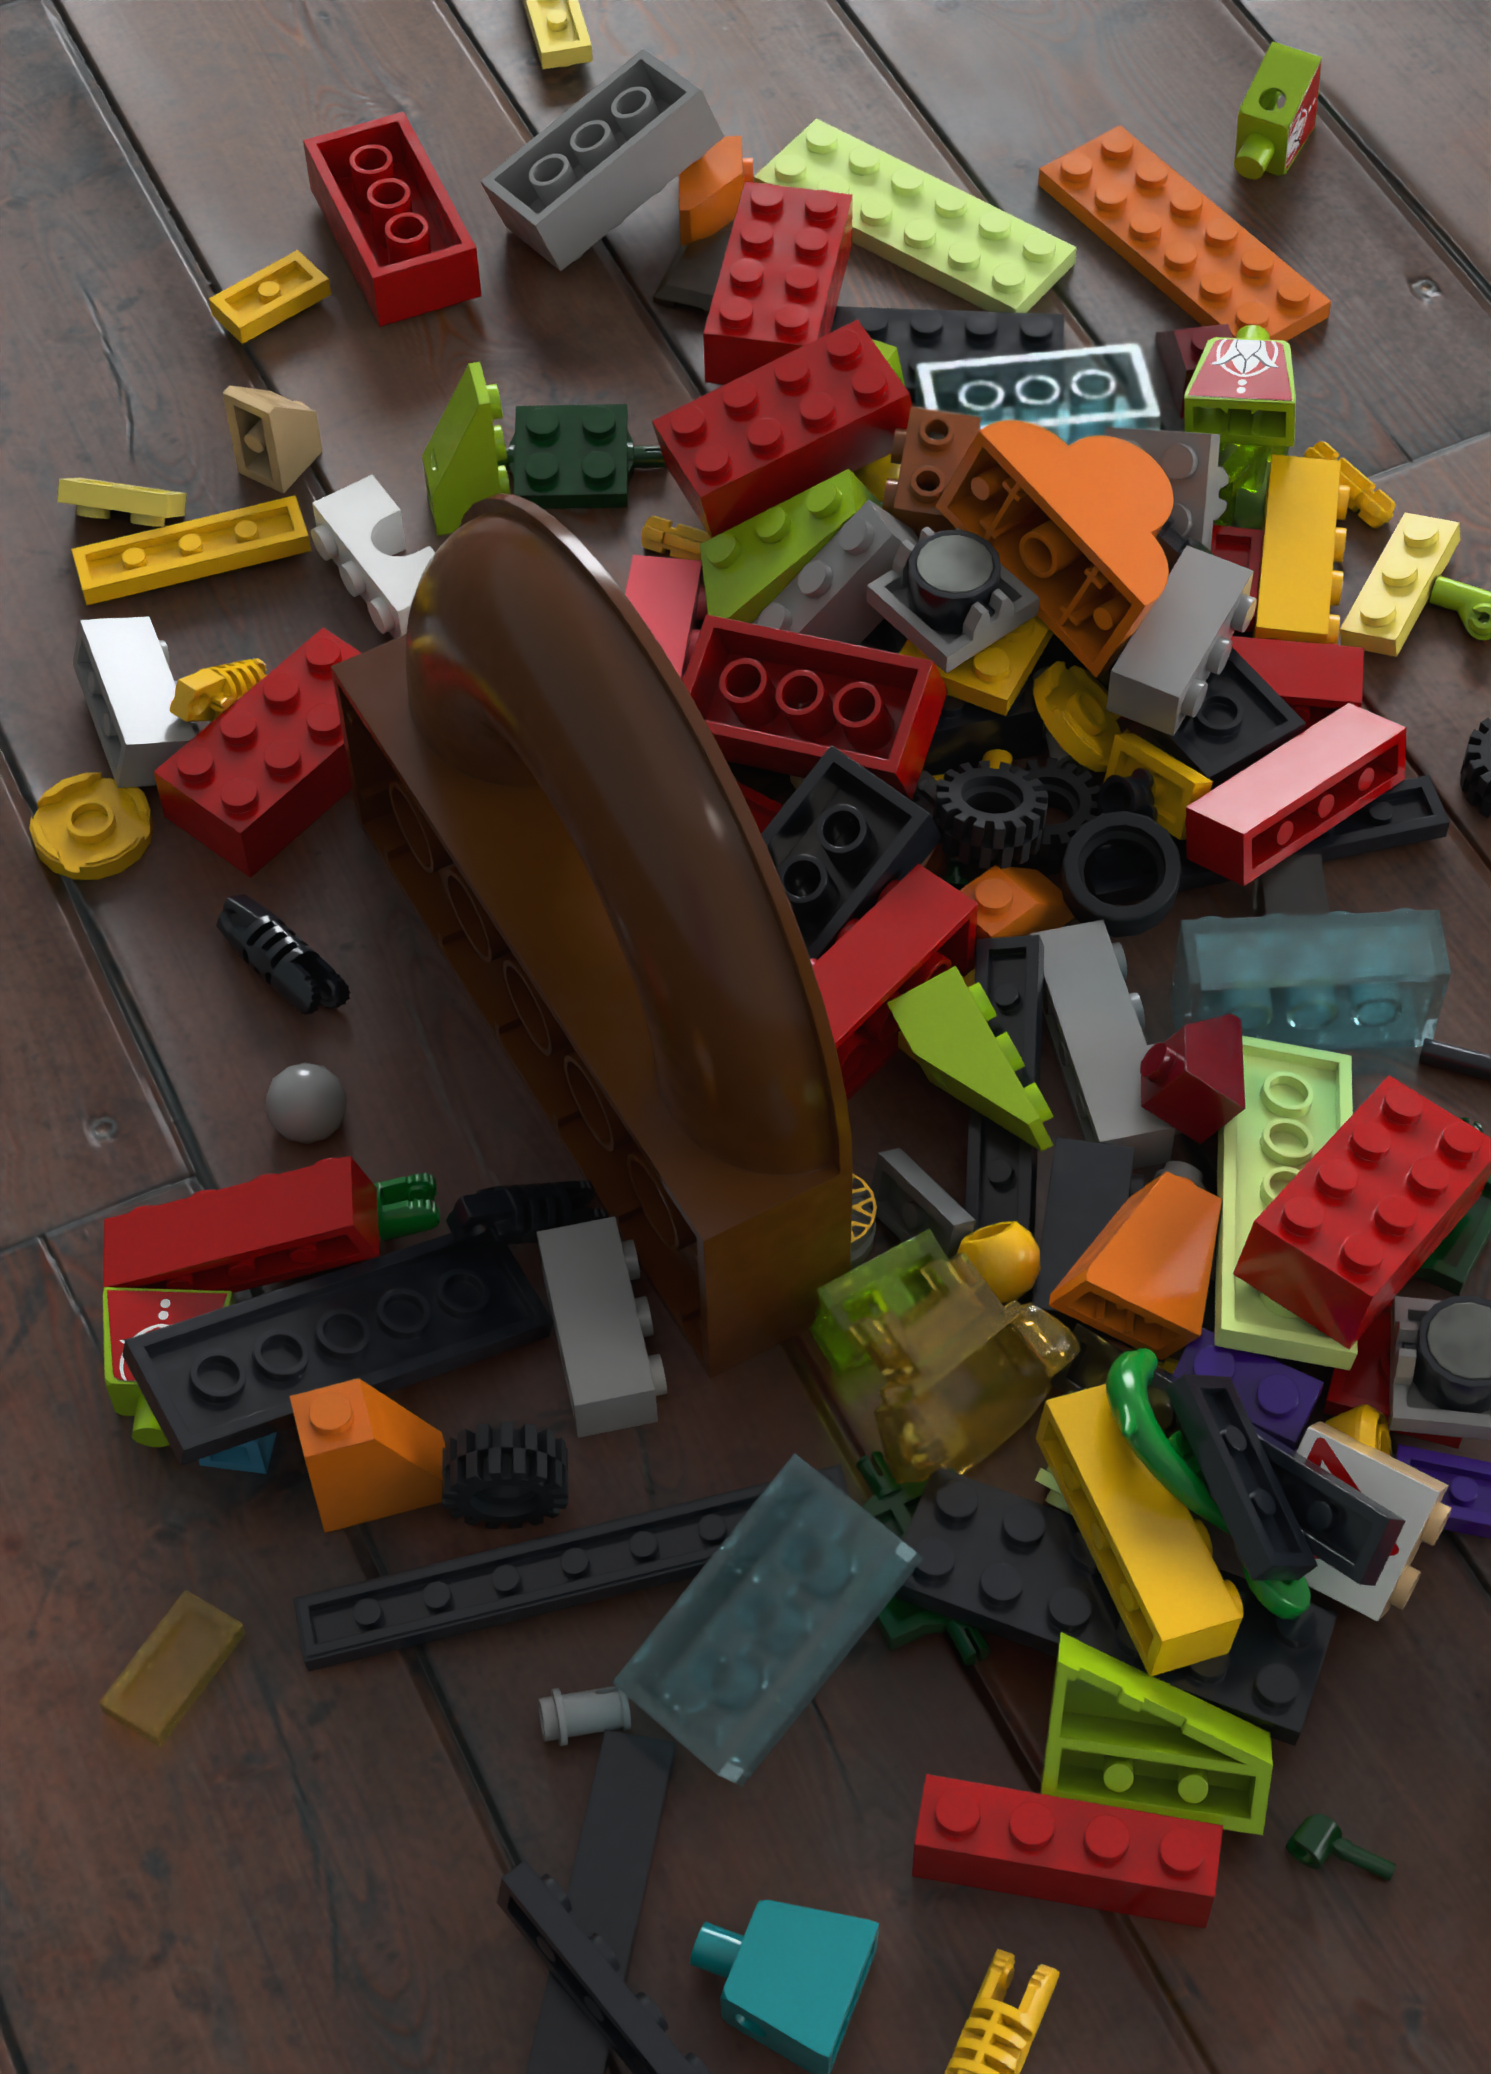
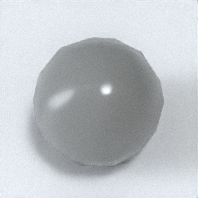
(306, 1103)

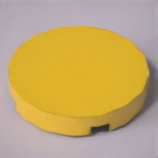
(1076, 714)
(91, 827)

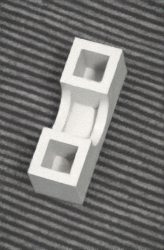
(361, 532)

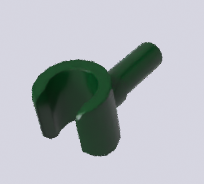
(1321, 1836)

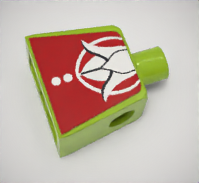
(1272, 136)
(1243, 390)
(137, 1312)

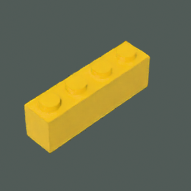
(1300, 551)
(1139, 1537)

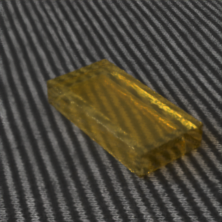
(172, 1668)

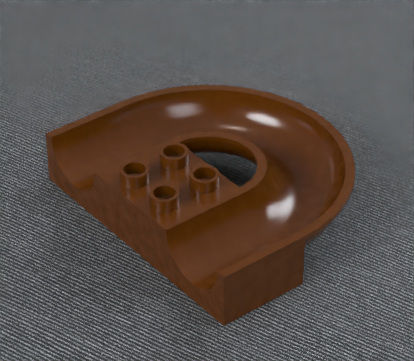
(611, 919)

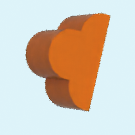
(1070, 528)

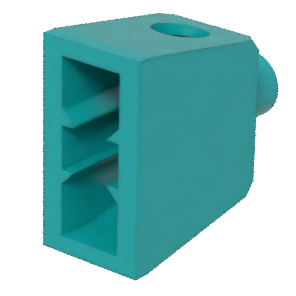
(791, 1977)

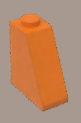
(1148, 1268)
(366, 1454)

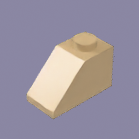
(271, 436)

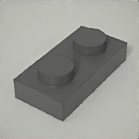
(913, 1202)

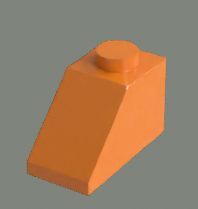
(712, 189)
(1016, 903)

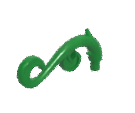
(1178, 1470)

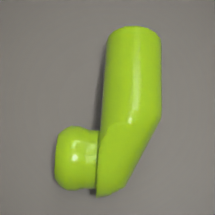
(1470, 603)

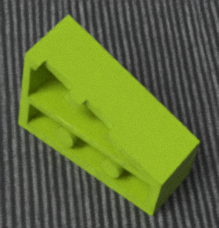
(764, 554)
(1151, 1745)

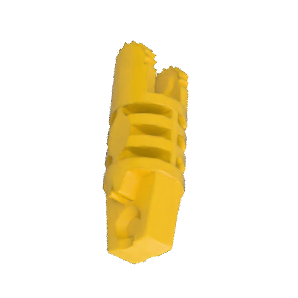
(215, 689)
(998, 2034)

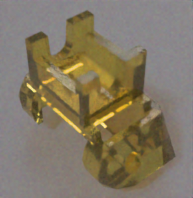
(959, 1370)

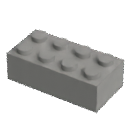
(602, 159)

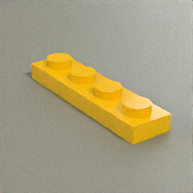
(191, 550)

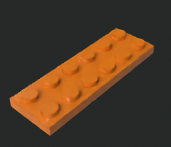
(1181, 238)

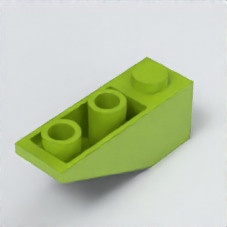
(465, 451)
(963, 1057)

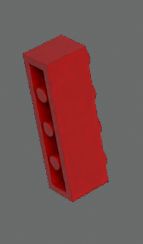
(1306, 675)
(1295, 793)
(247, 1232)
(1067, 1851)

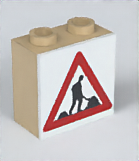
(1394, 1486)

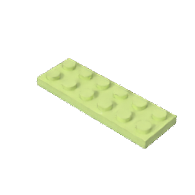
(926, 221)
(1291, 1110)

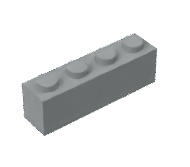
(1100, 1040)

